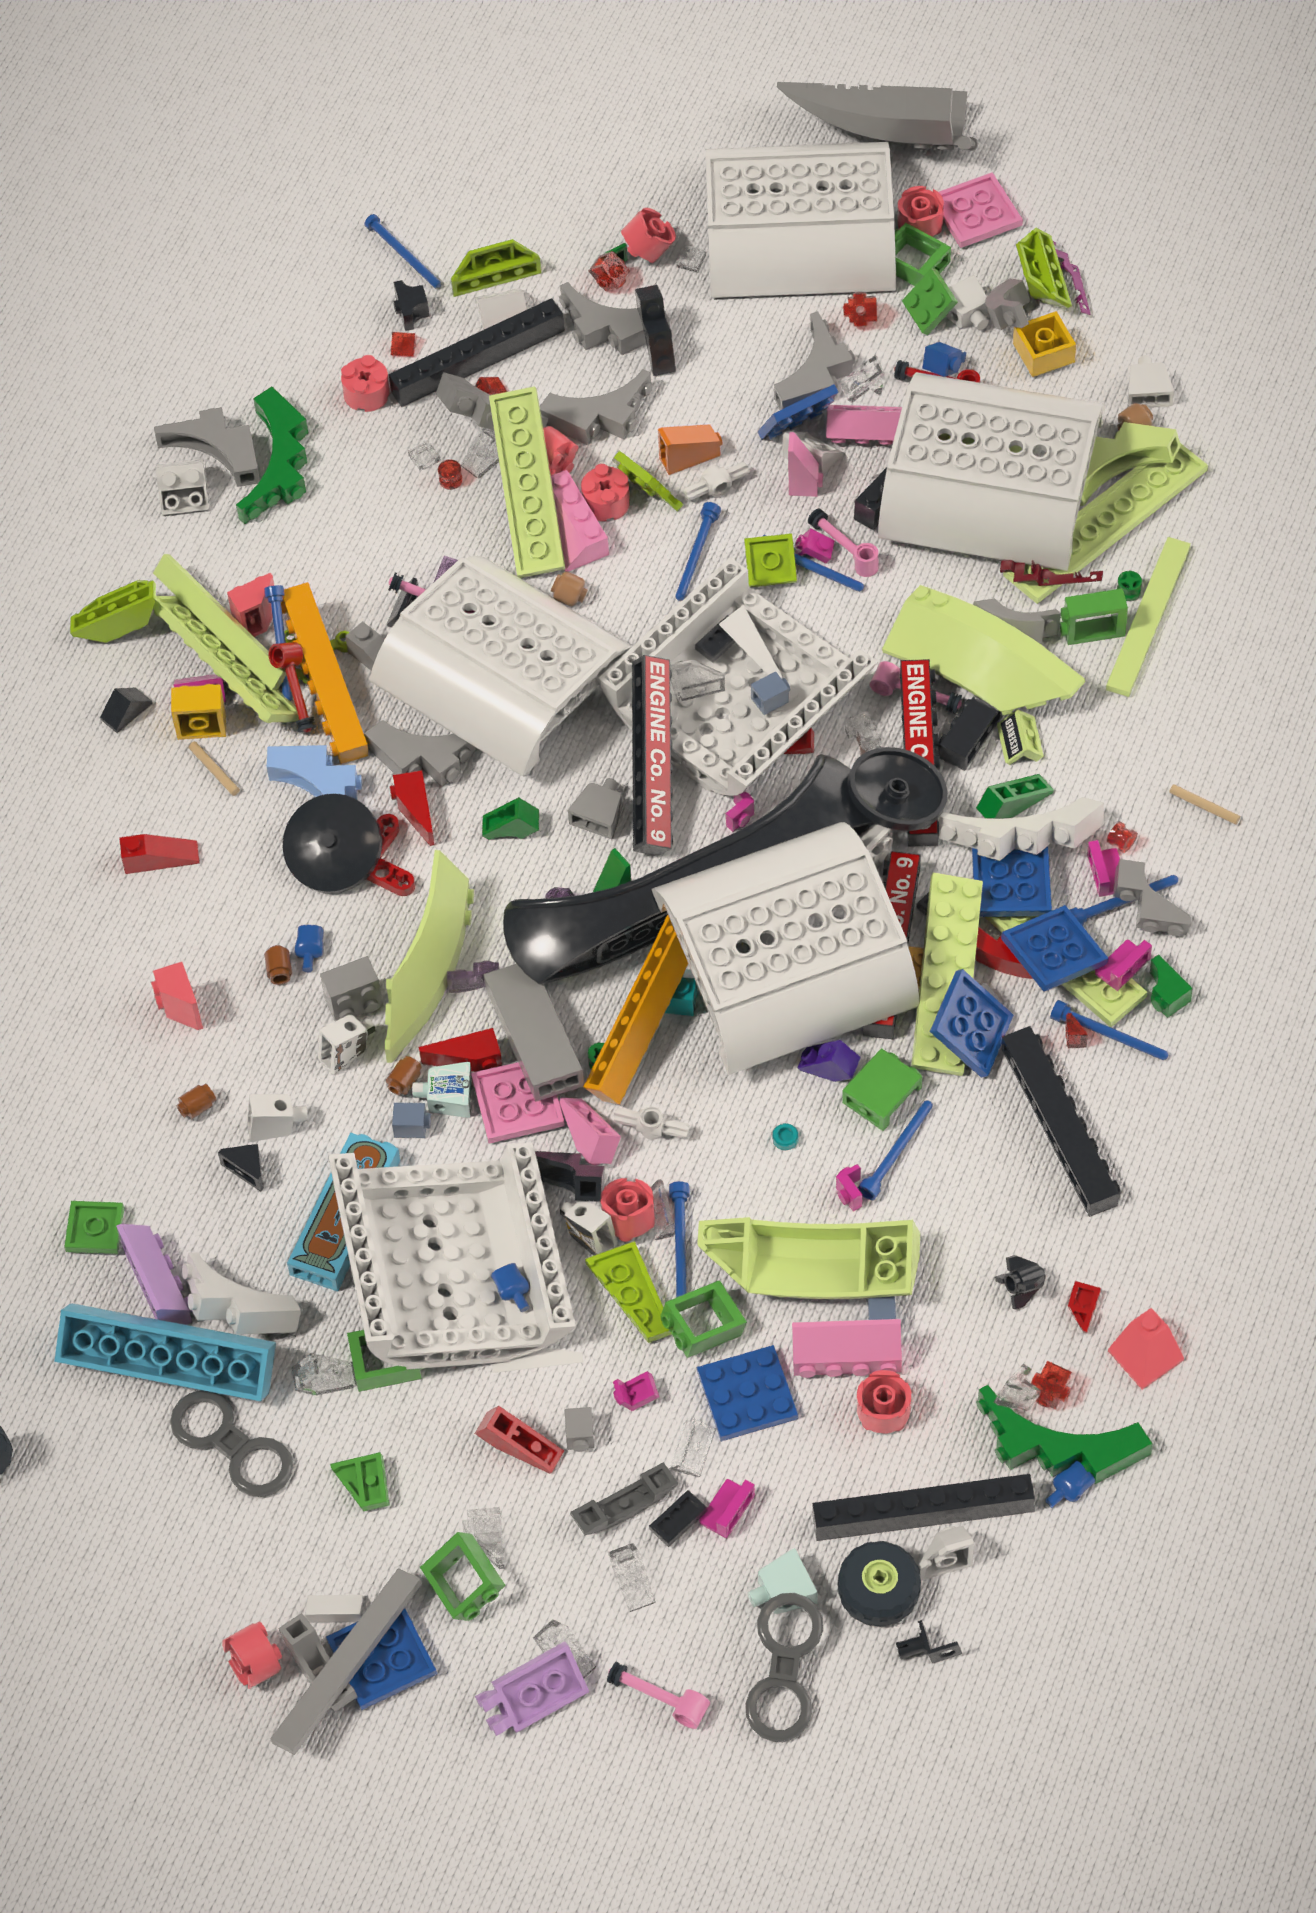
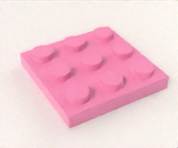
(978, 210)
(509, 1106)

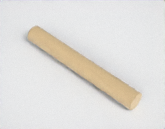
(214, 768)
(1204, 804)

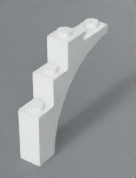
(1031, 834)

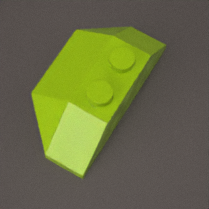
(494, 266)
(1042, 269)
(115, 612)

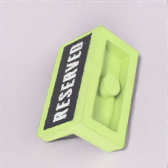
(1019, 737)

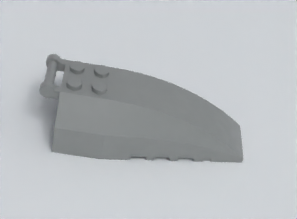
(889, 112)

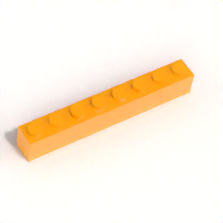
(324, 674)
(638, 1017)

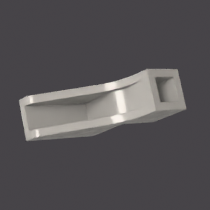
(1153, 910)

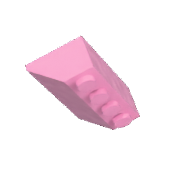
(862, 423)
(578, 527)
(846, 1347)

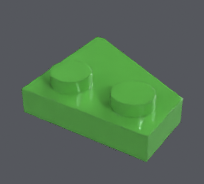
(364, 1480)

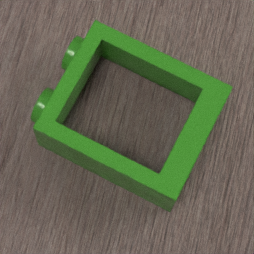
(938, 251)
(1093, 605)
(723, 1306)
(376, 1378)
(445, 1558)

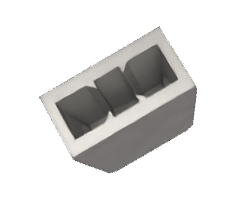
(597, 808)

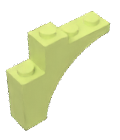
(1131, 448)

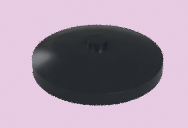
(897, 788)
(332, 843)

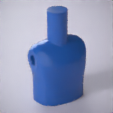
(309, 945)
(511, 1285)
(1070, 1484)

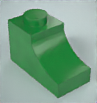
(511, 819)
(1170, 990)

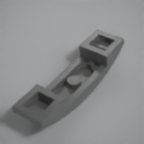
(626, 1502)

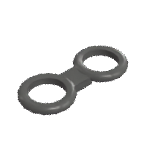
(231, 1443)
(784, 1667)

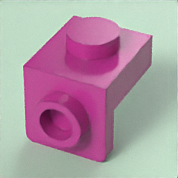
(815, 545)
(741, 813)
(847, 1190)
(636, 1391)

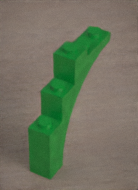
(287, 456)
(1056, 1451)

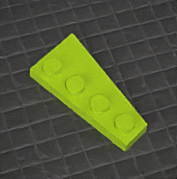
(631, 1287)

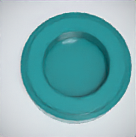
(785, 1136)

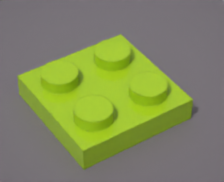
(770, 560)

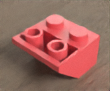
(250, 605)

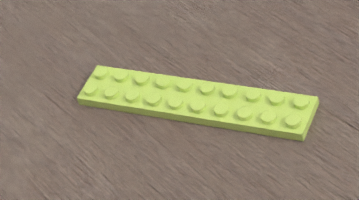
(1118, 512)

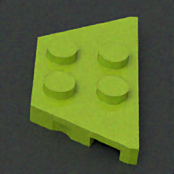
(645, 480)

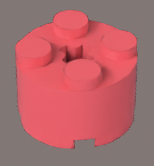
(921, 210)
(648, 235)
(365, 384)
(560, 451)
(606, 492)
(630, 1207)
(883, 1402)
(252, 1655)

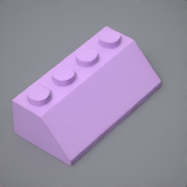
(154, 1273)

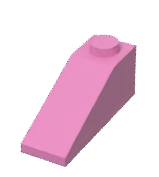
(802, 469)
(590, 1133)

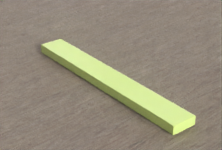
(1148, 617)
(219, 621)

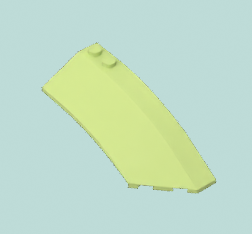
(979, 652)
(434, 951)
(815, 1258)

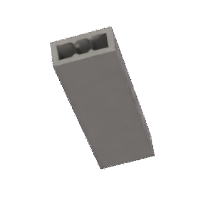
(534, 1032)

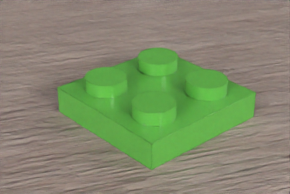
(929, 301)
(93, 1227)

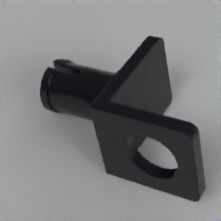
(922, 1644)

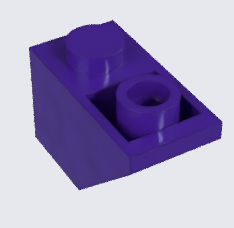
(830, 1061)

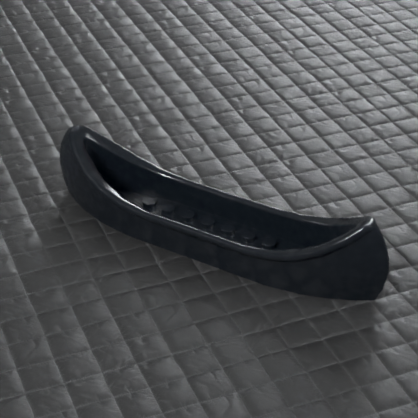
(586, 931)

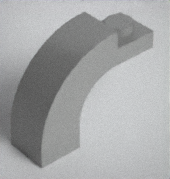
(1006, 304)
(1032, 624)
(310, 1654)

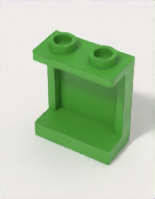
(881, 1088)

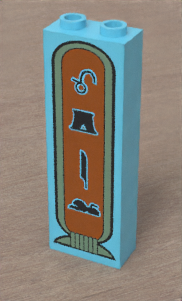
(321, 1248)

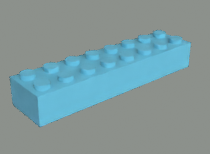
(165, 1352)

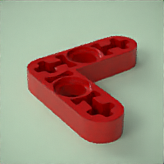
(402, 875)

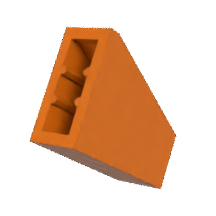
(687, 446)

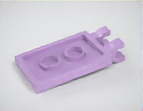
(534, 1690)

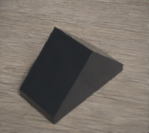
(124, 707)
(244, 1163)

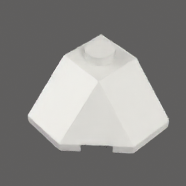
(948, 1552)

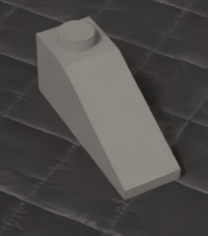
(364, 644)

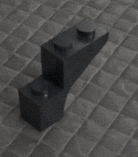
(656, 329)
(567, 1172)

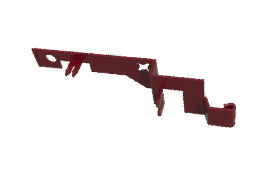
(1040, 574)

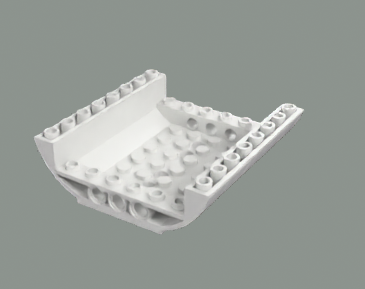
(801, 235)
(982, 493)
(479, 675)
(747, 740)
(810, 978)
(483, 1220)

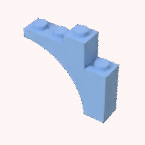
(312, 770)

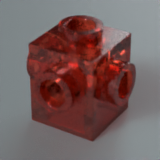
(609, 271)
(869, 313)
(1053, 1385)

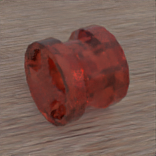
(450, 474)
(1122, 837)

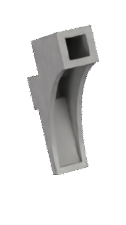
(601, 323)
(820, 370)
(466, 399)
(609, 412)
(209, 435)
(411, 752)

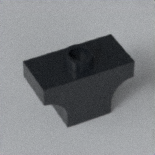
(410, 303)

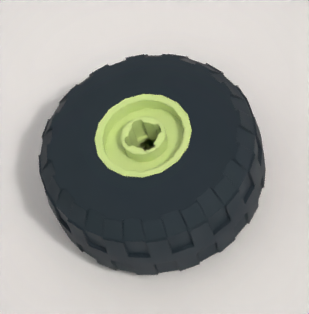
(879, 1583)

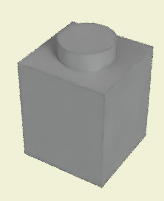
(579, 1428)

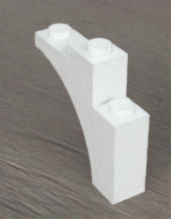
(244, 1308)

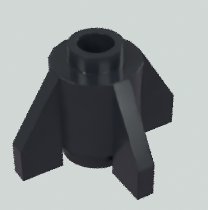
(1022, 1280)

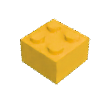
(1044, 344)
(198, 711)

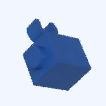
(943, 359)

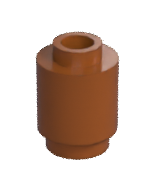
(278, 964)
(403, 1075)
(196, 1101)

